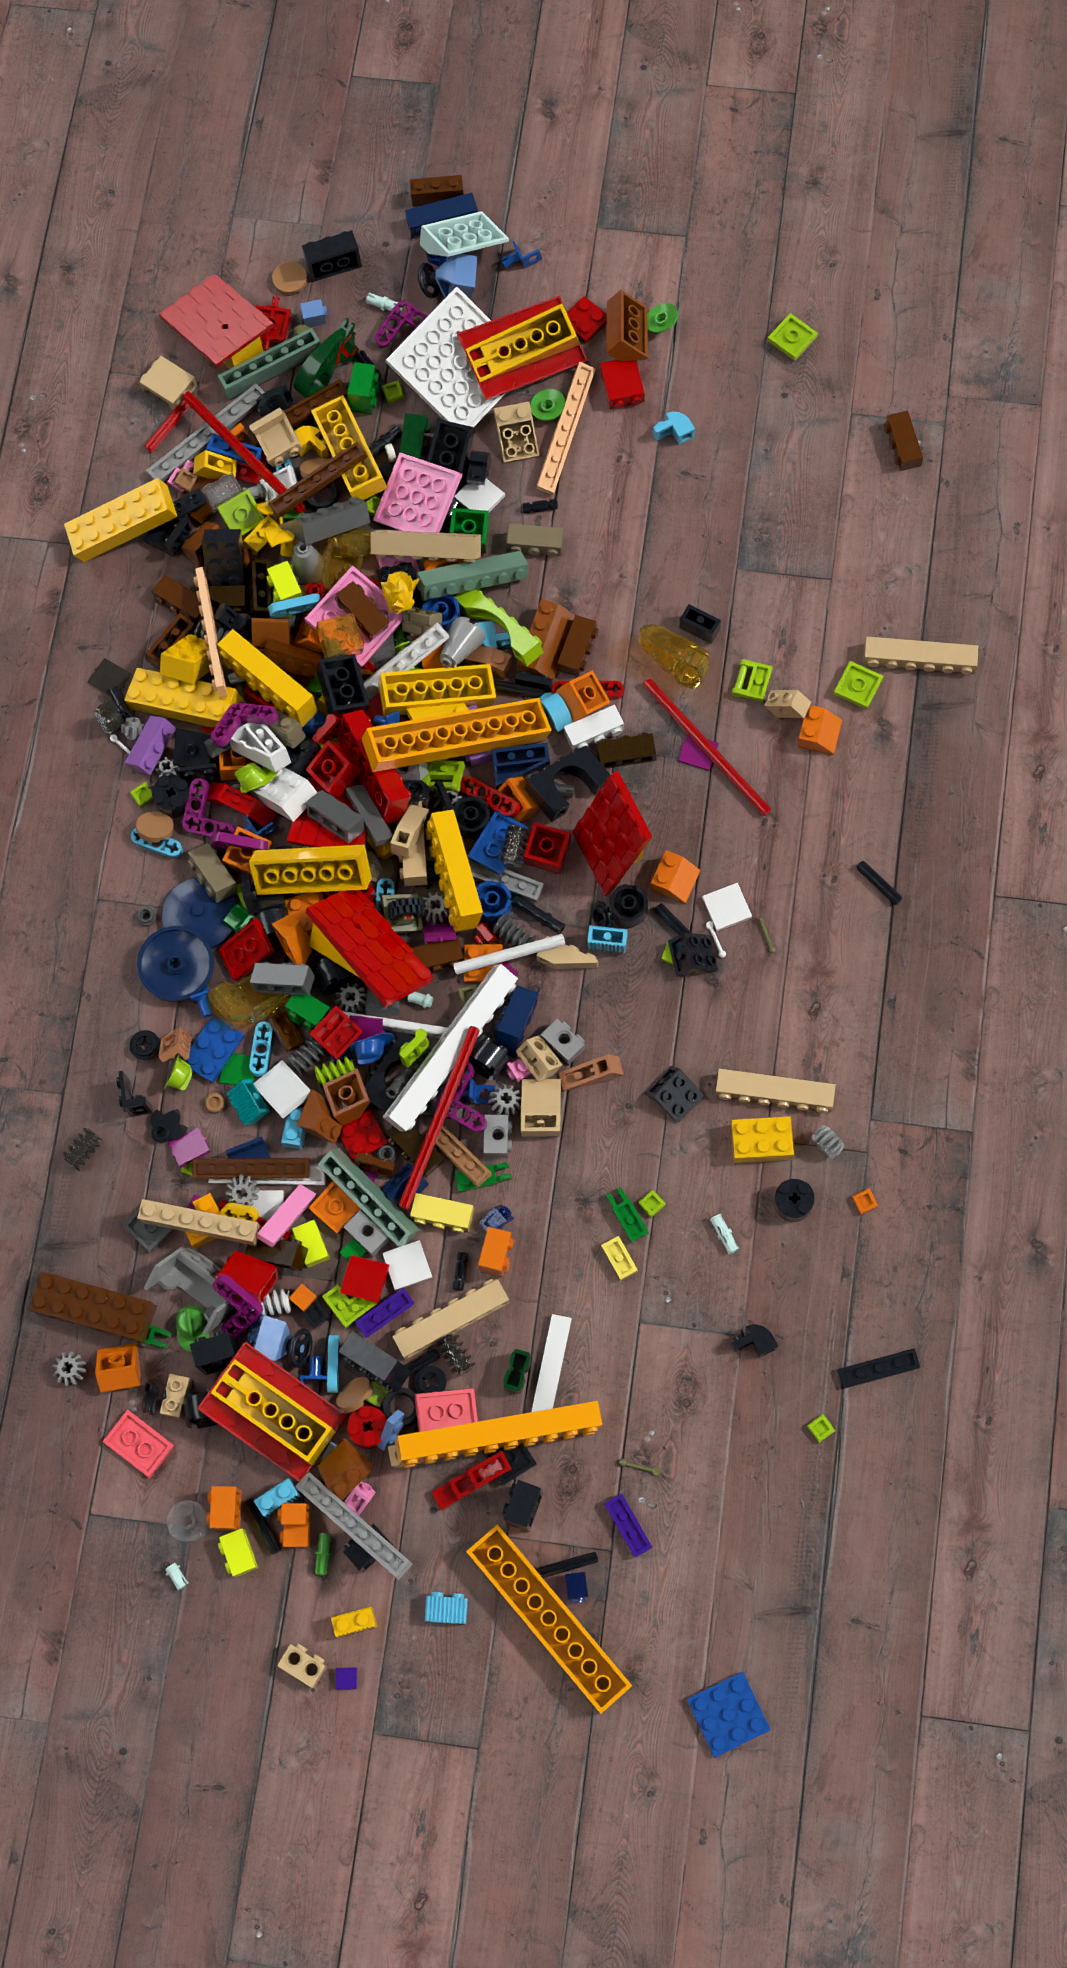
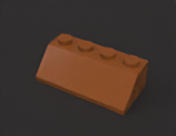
(627, 328)
(552, 627)

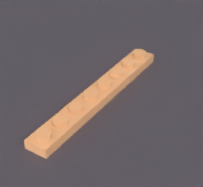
(565, 428)
(211, 637)

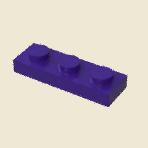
(384, 1312)
(628, 1525)

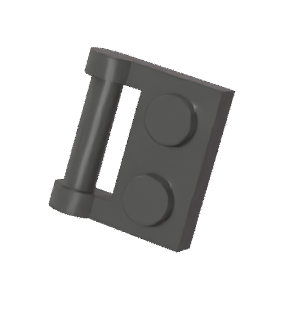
(376, 1008)

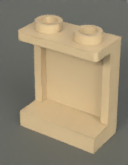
(168, 381)
(276, 437)

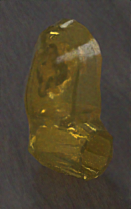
(343, 552)
(675, 654)
(241, 1005)

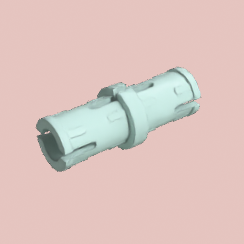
(383, 303)
(724, 1234)

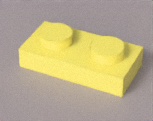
(619, 1258)

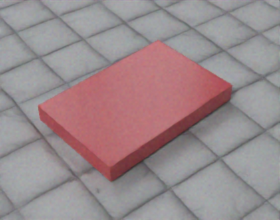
(445, 1409)
(138, 1443)

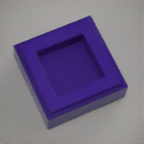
(346, 1678)

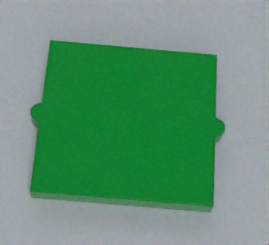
(236, 1070)

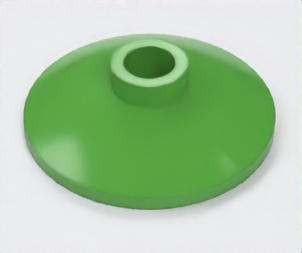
(662, 317)
(544, 400)

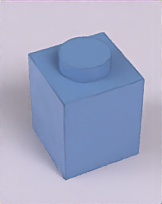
(314, 313)

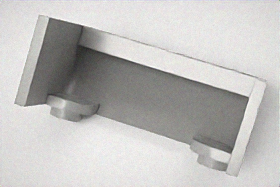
(195, 1276)

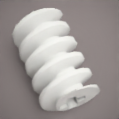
(276, 1302)

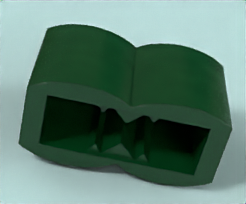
(515, 1376)

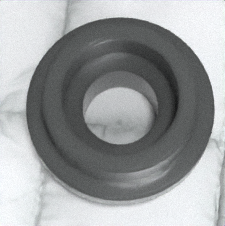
(146, 911)
(387, 1148)

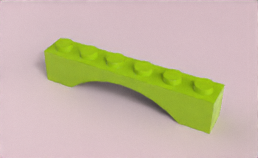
(477, 606)

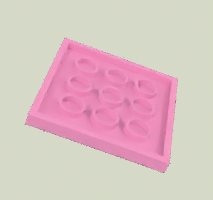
(417, 495)
(329, 608)

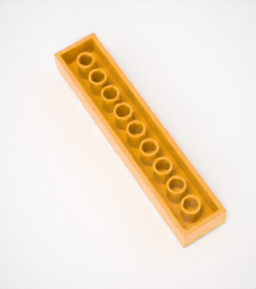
(455, 734)
(498, 1433)
(549, 1619)

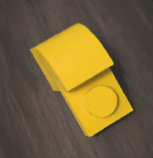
(311, 438)

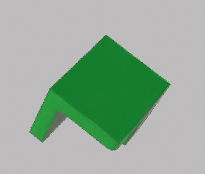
(237, 918)

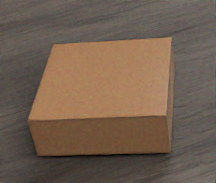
(185, 480)

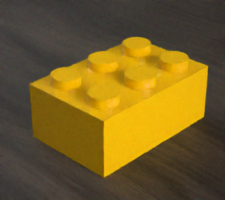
(186, 659)
(762, 1139)

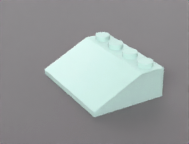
(460, 235)

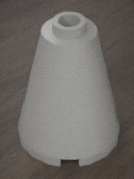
(307, 563)
(462, 641)

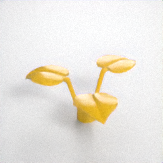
(277, 535)

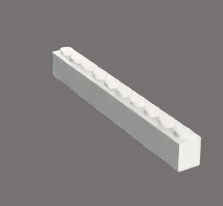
(443, 1056)

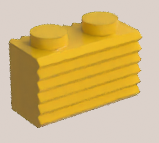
(354, 1622)

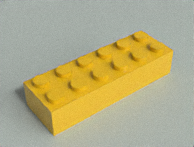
(342, 431)
(120, 520)
(266, 678)
(436, 688)
(178, 699)
(310, 869)
(453, 870)

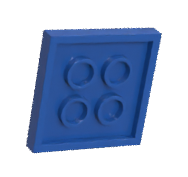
(728, 1714)

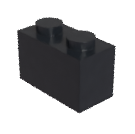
(700, 624)

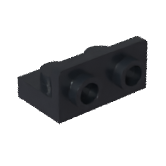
(189, 503)

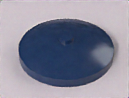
(193, 908)
(175, 963)

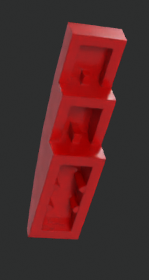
(471, 1480)

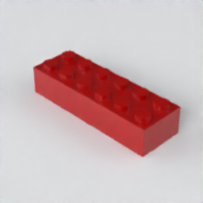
(383, 786)

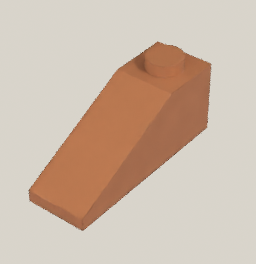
(498, 660)
(591, 1072)

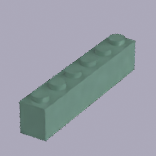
(269, 363)
(472, 575)
(368, 1197)

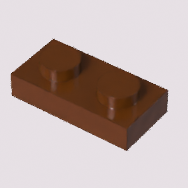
(286, 1031)
(374, 1165)

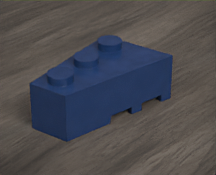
(519, 761)
(516, 1019)

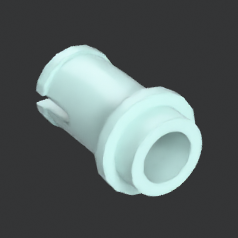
(421, 999)
(176, 1576)

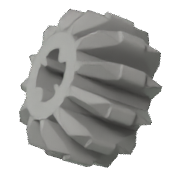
(437, 913)
(352, 992)
(509, 1095)
(827, 1141)
(249, 1194)
(62, 1366)

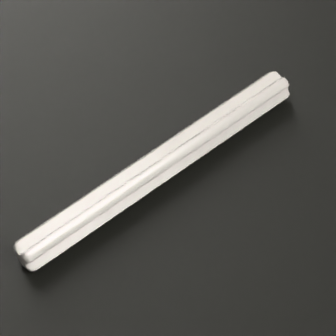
(508, 954)

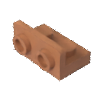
(174, 1043)

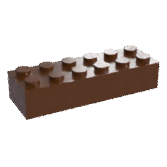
(93, 1307)

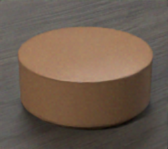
(215, 1103)

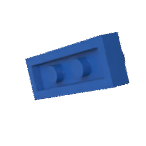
(219, 446)

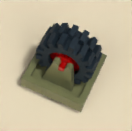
(403, 912)

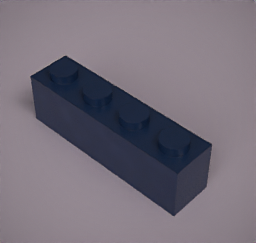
(439, 211)

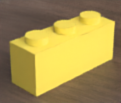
(441, 1213)

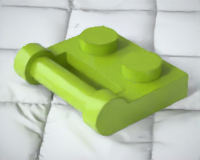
(758, 680)
(445, 771)
(412, 1051)

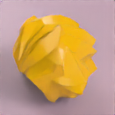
(399, 591)

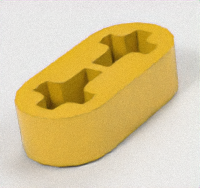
(239, 1211)

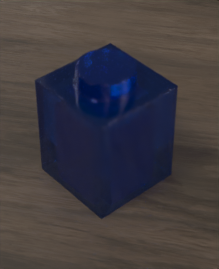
(576, 1587)

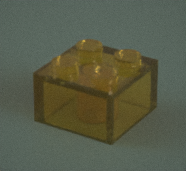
(340, 636)

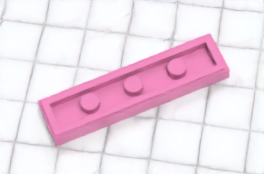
(286, 1215)

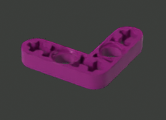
(406, 317)
(241, 713)
(197, 815)
(222, 840)
(476, 1115)
(243, 1306)

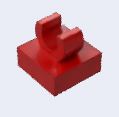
(486, 934)

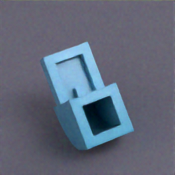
(675, 424)
(494, 640)
(556, 711)

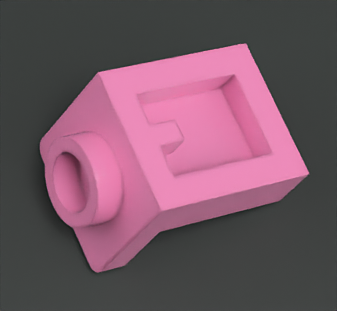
(518, 1070)
(359, 1497)

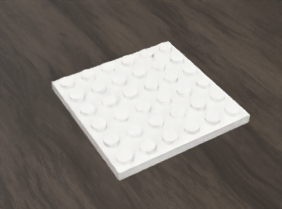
(437, 364)

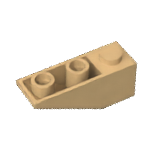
(408, 831)
(567, 958)

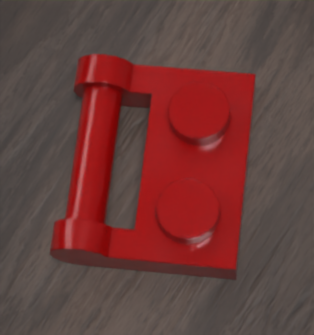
(328, 730)

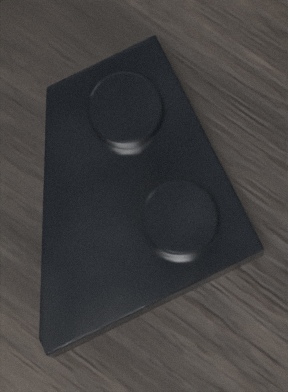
(439, 802)

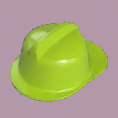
(253, 776)
(180, 1074)

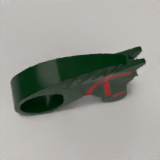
(322, 362)

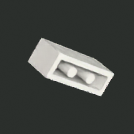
(594, 728)

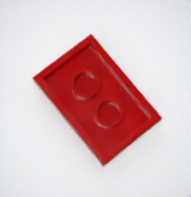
(245, 949)

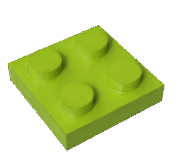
(792, 337)
(241, 512)
(858, 685)

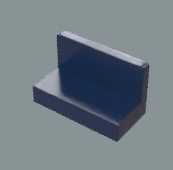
(252, 1149)
(395, 1187)

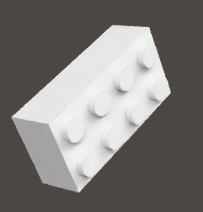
(286, 793)

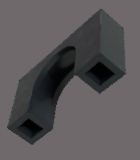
(580, 764)
(376, 1085)

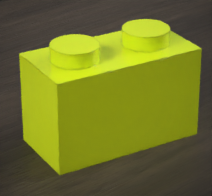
(283, 581)
(311, 1238)
(237, 1552)

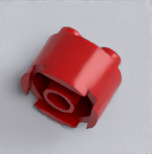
(357, 1423)

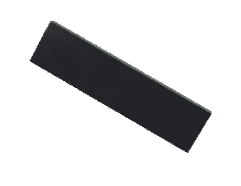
(878, 1368)

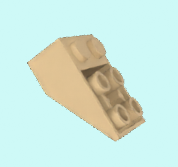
(516, 431)
(541, 1107)

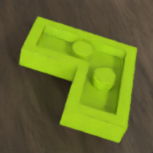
(347, 1310)

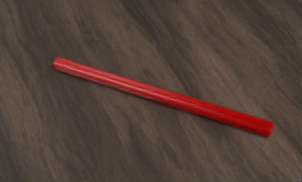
(237, 446)
(707, 747)
(439, 1117)

